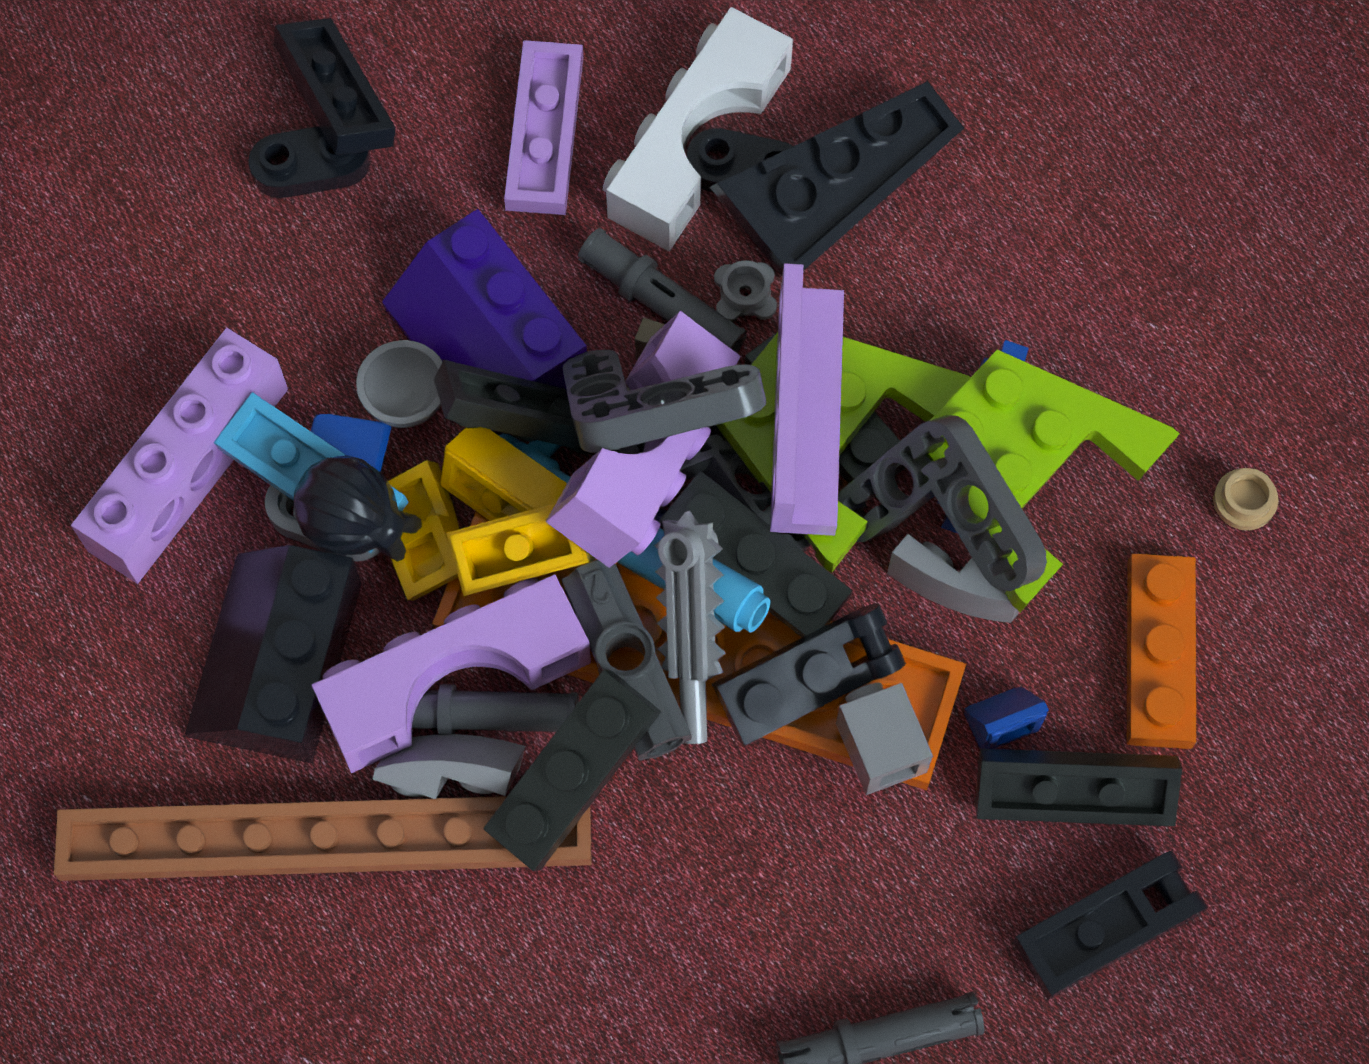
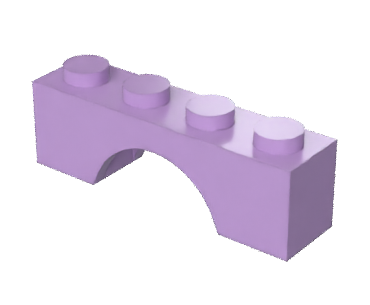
(616, 495)
(524, 634)

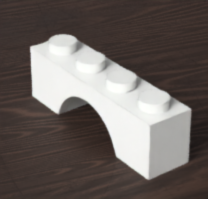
(733, 72)

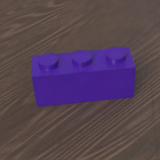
(482, 306)

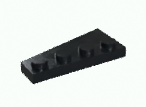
(826, 185)

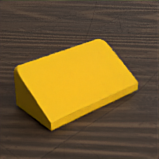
(496, 475)
(511, 550)

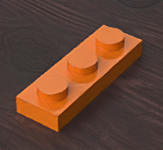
(1161, 651)

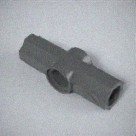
(613, 623)

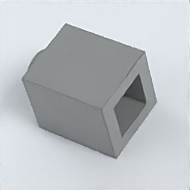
(883, 736)

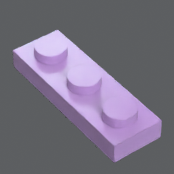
(544, 128)

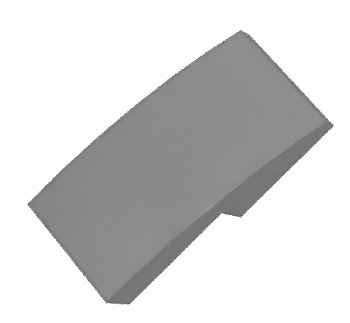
(931, 574)
(475, 761)

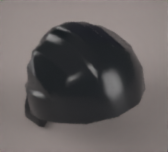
(351, 509)

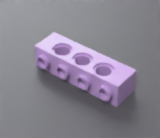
(175, 458)

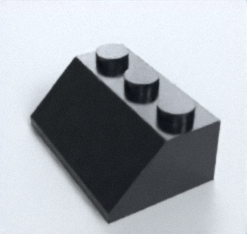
(272, 641)

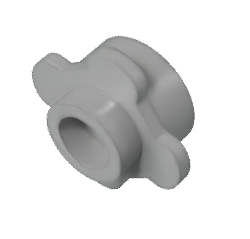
(745, 275)

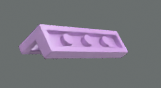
(807, 407)

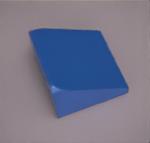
(354, 436)
(1006, 717)

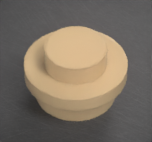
(1245, 499)

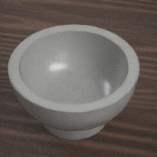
(399, 383)

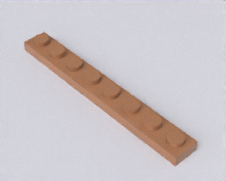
(291, 839)

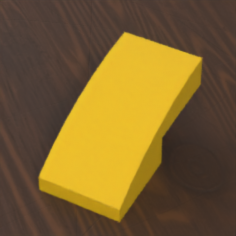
(428, 553)

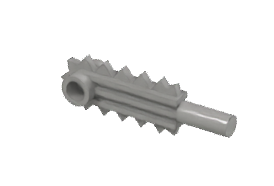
(690, 620)

